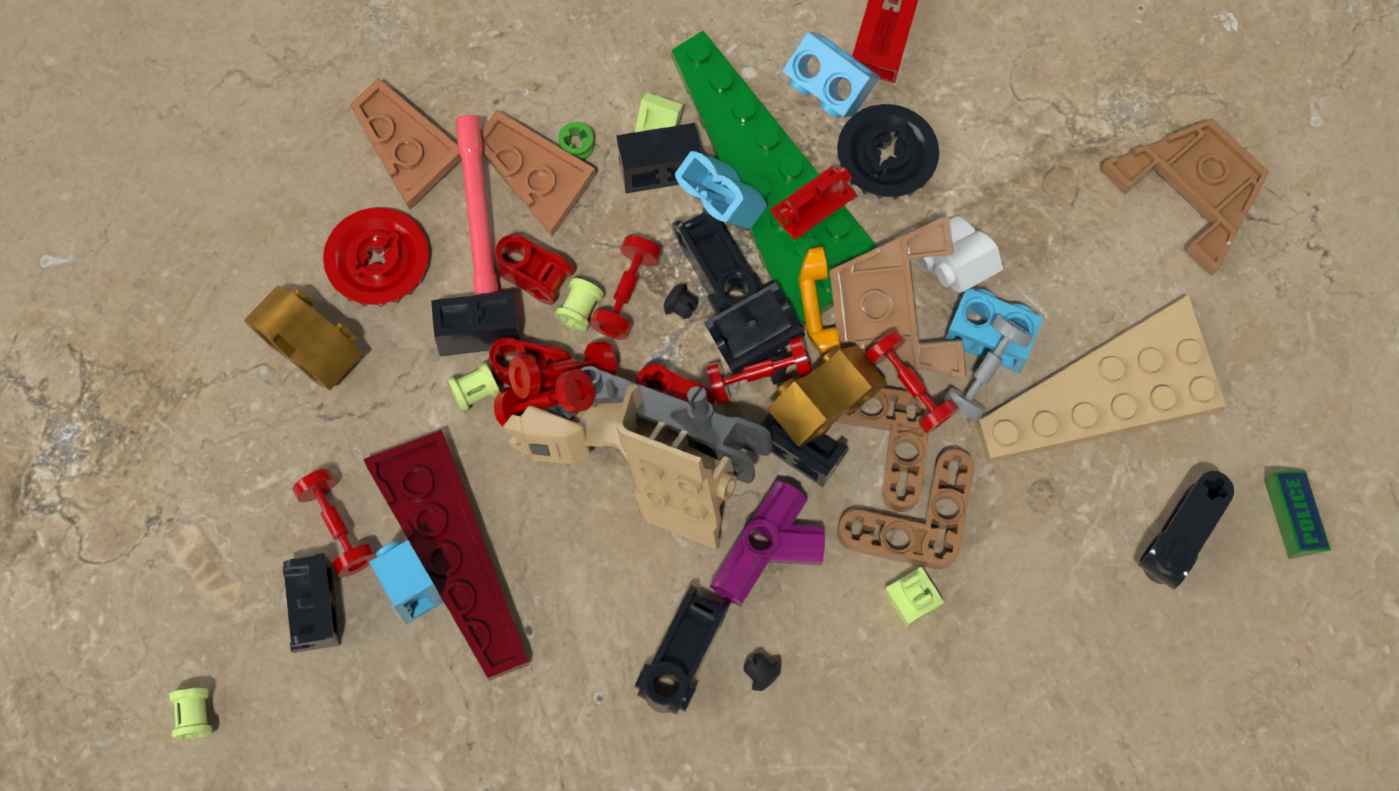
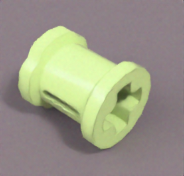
(578, 304)
(473, 387)
(190, 714)

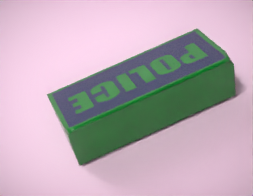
(1297, 513)

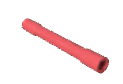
(471, 153)

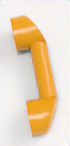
(813, 269)

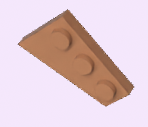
(405, 141)
(535, 169)

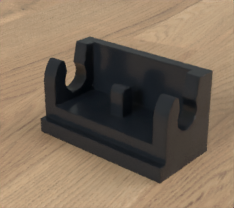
(653, 156)
(473, 322)
(754, 328)
(814, 460)
(311, 603)

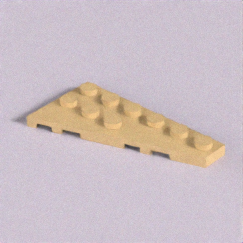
(1130, 384)

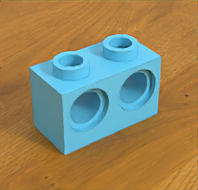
(834, 66)
(984, 338)
(405, 580)

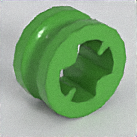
(581, 130)

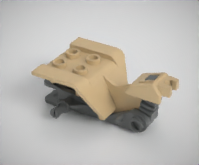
(673, 447)

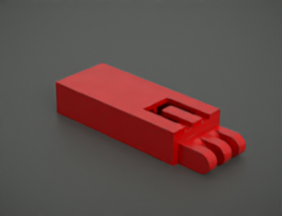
(884, 37)

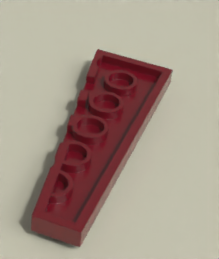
(440, 525)

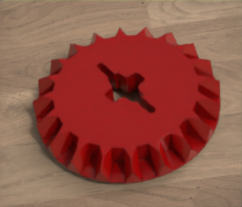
(375, 230)

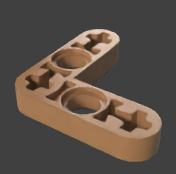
(900, 432)
(919, 534)

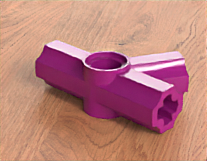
(786, 544)

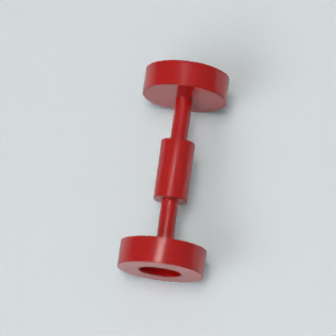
(640, 252)
(885, 349)
(757, 371)
(526, 376)
(572, 390)
(314, 487)

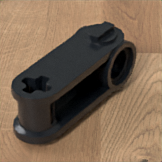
(715, 260)
(1187, 530)
(683, 651)

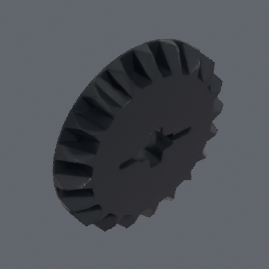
(877, 128)

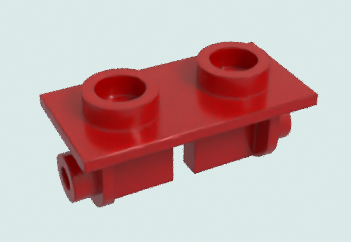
(814, 202)

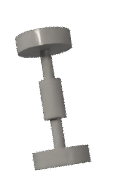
(989, 366)

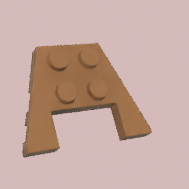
(1208, 172)
(877, 297)

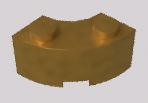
(304, 336)
(815, 402)

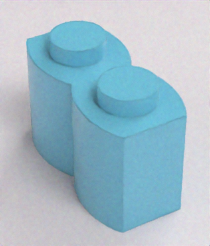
(720, 190)

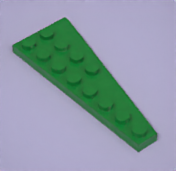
(771, 163)

